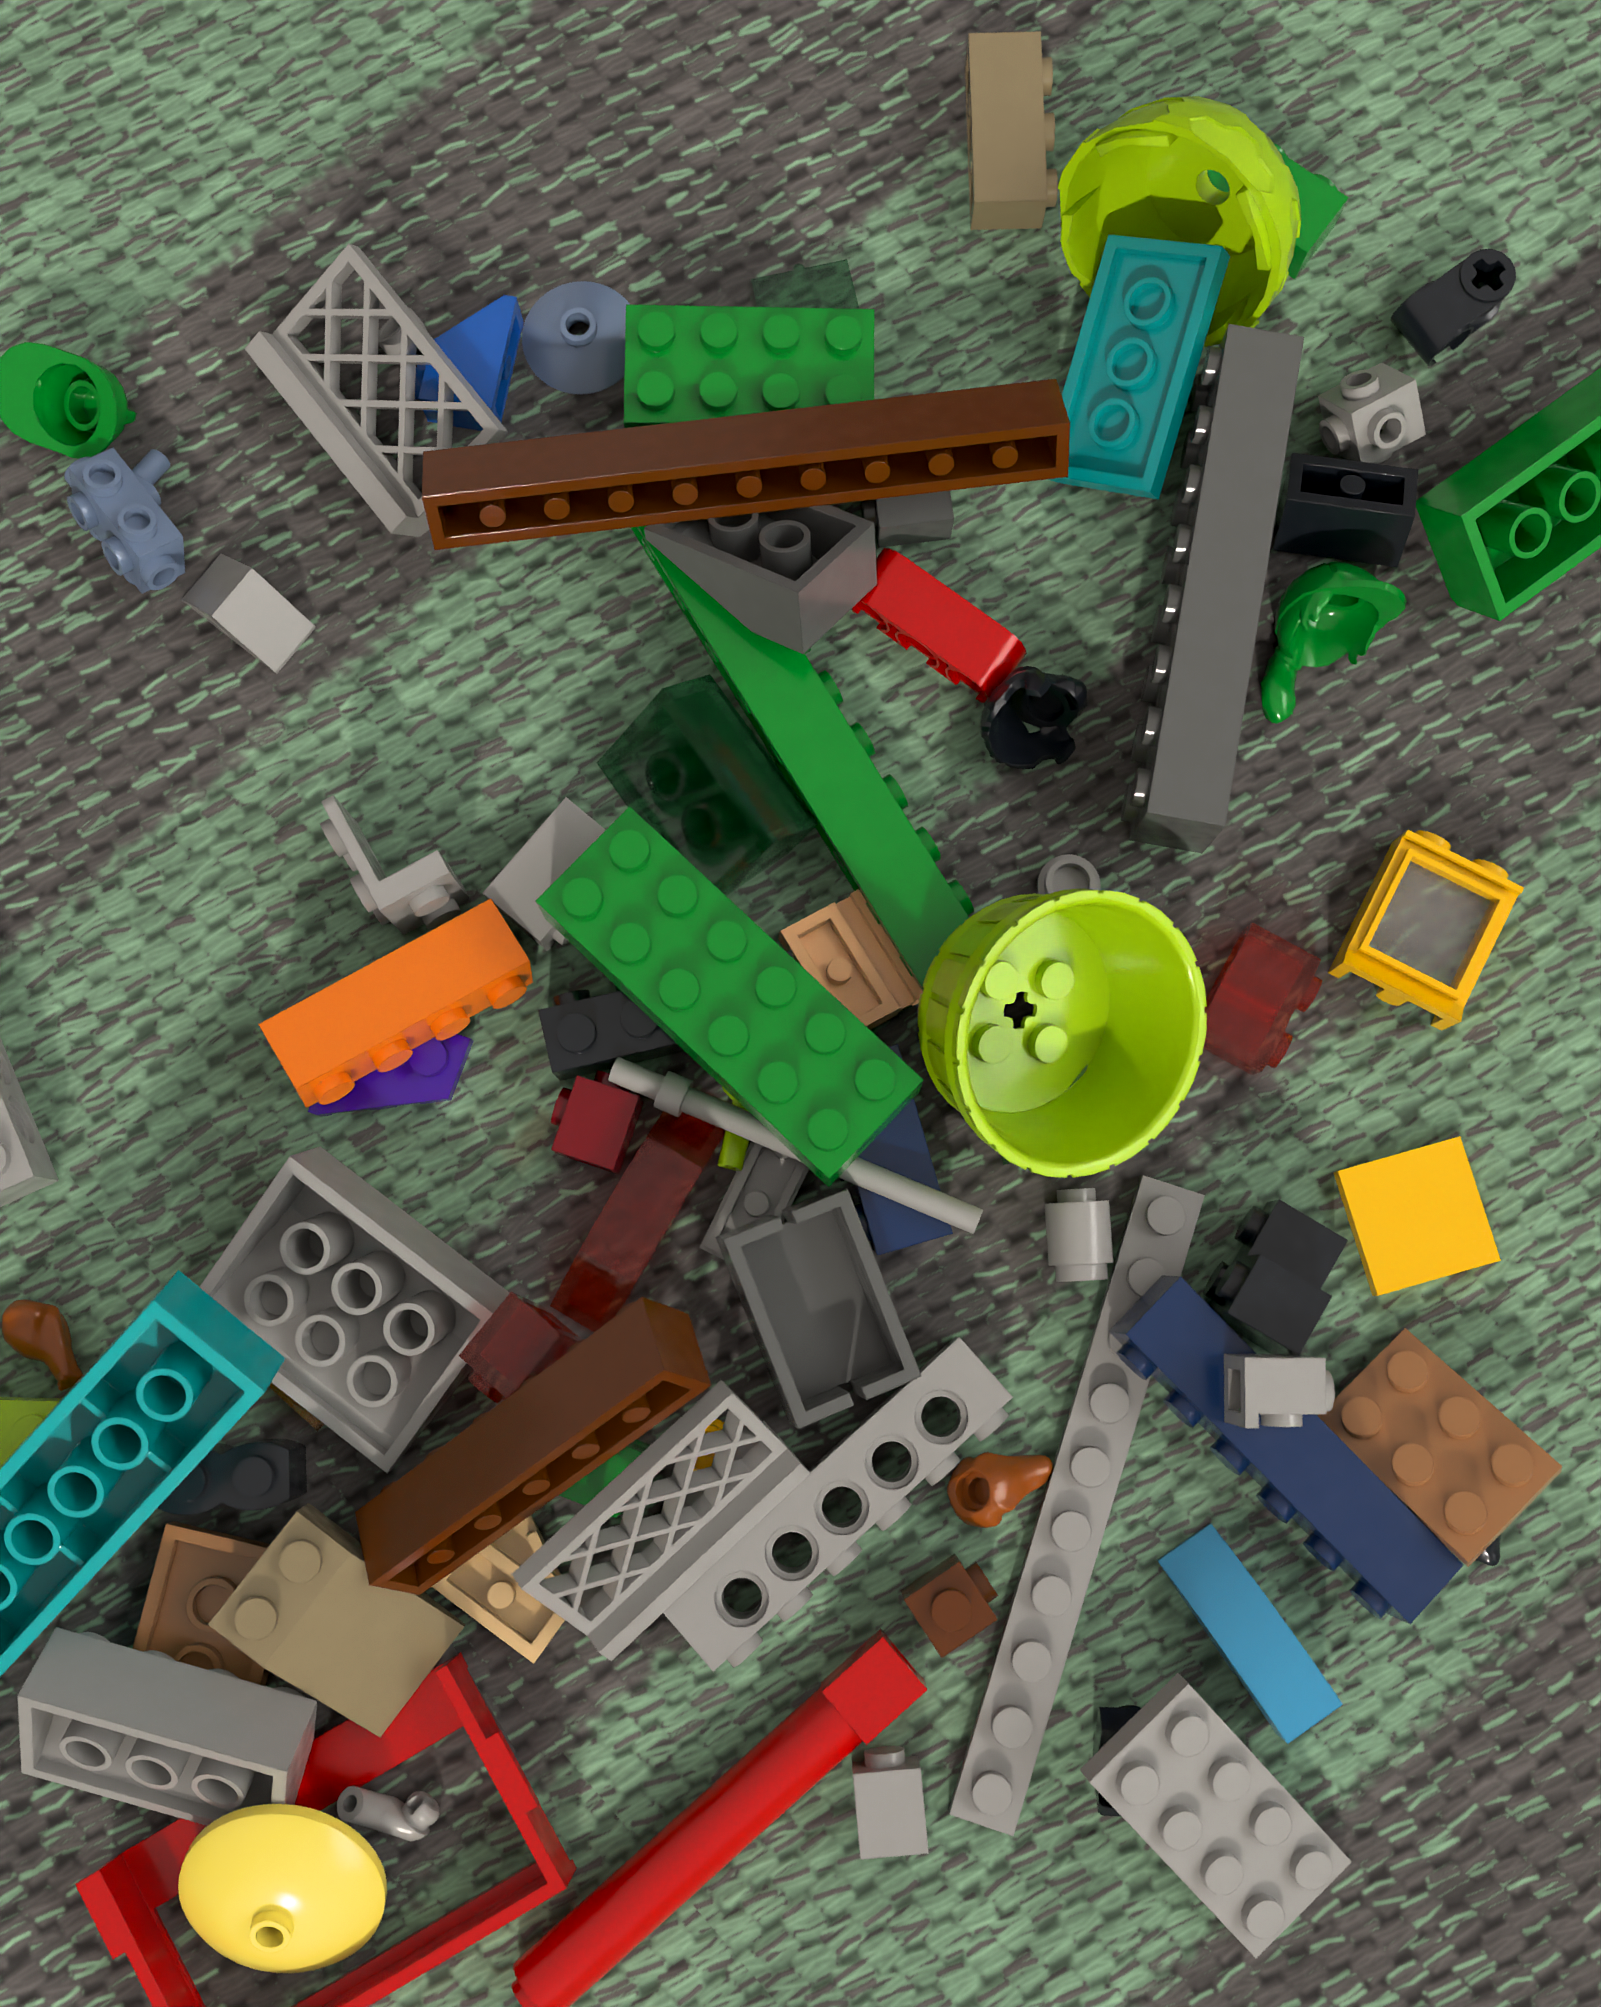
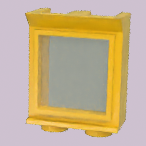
(1427, 926)

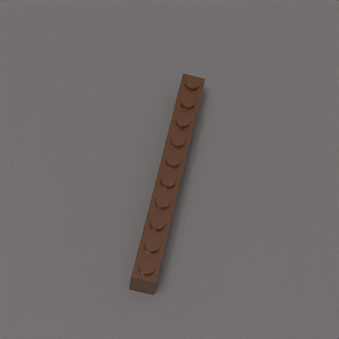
(745, 464)

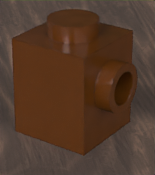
(951, 1603)

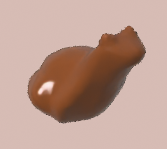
(42, 1335)
(993, 1485)

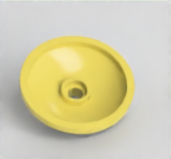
(282, 1888)

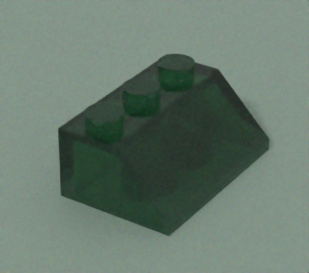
(707, 784)

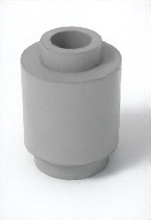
(1079, 1235)

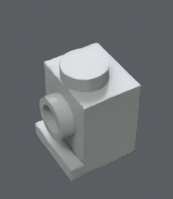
(1276, 1388)

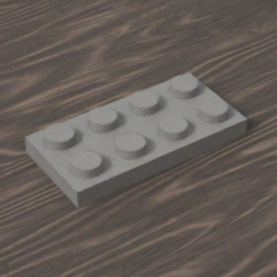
(1215, 1815)

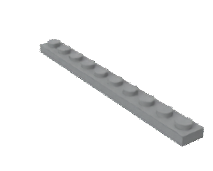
(1069, 1522)

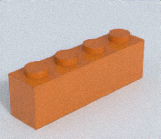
(399, 1004)

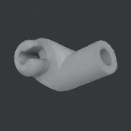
(388, 1813)

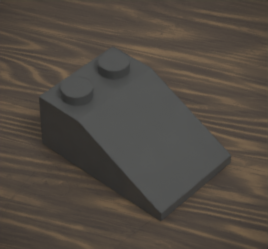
(779, 569)

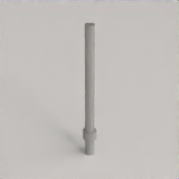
(676, 1095)

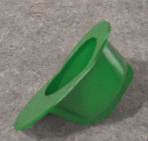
(61, 400)

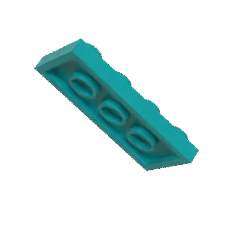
(1138, 360)

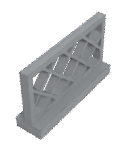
(332, 418)
(668, 1552)

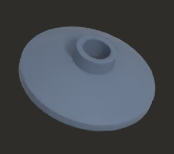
(570, 361)

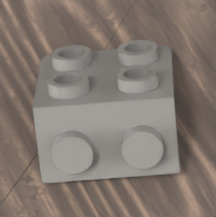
(411, 897)

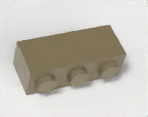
(1008, 130)

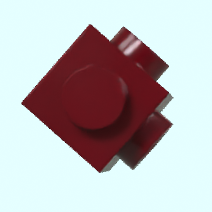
(595, 1122)

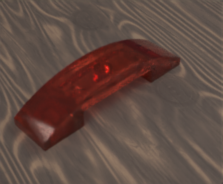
(636, 1218)

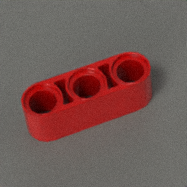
(941, 625)

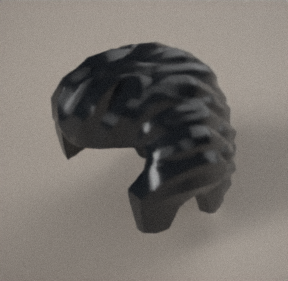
(1041, 701)

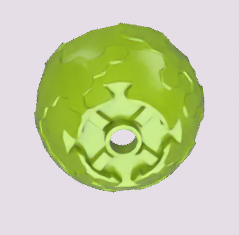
(1153, 183)

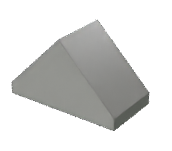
(249, 611)

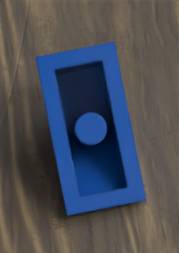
(484, 353)

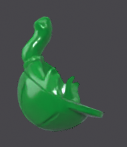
(1320, 620)

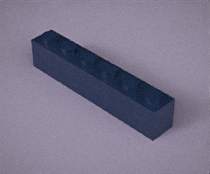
(1301, 1469)

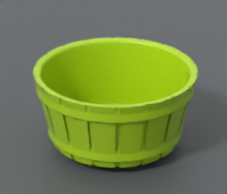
(1106, 993)

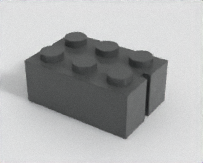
(818, 1306)

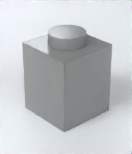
(889, 1804)

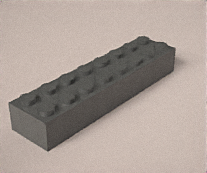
(1212, 590)

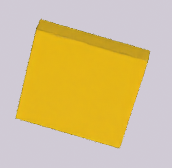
(1416, 1216)

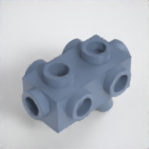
(125, 515)

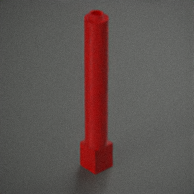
(719, 1824)

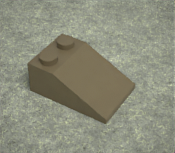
(328, 1631)

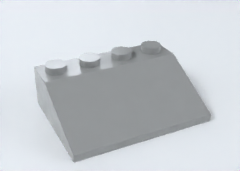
(354, 1303)

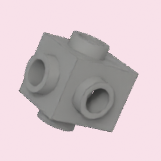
(1371, 414)

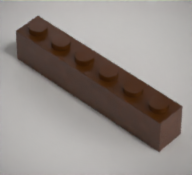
(532, 1446)

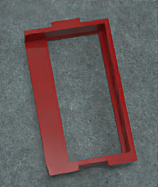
(135, 1882)

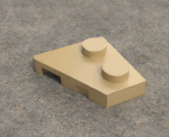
(494, 1598)

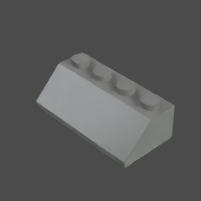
(160, 1730)

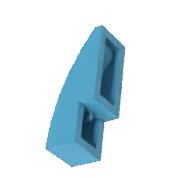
(1249, 1634)

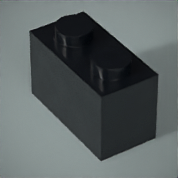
(1346, 509)

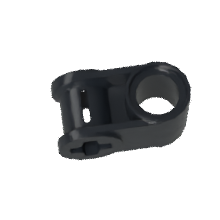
(1455, 304)

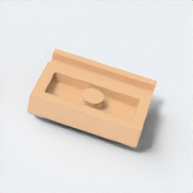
(853, 960)

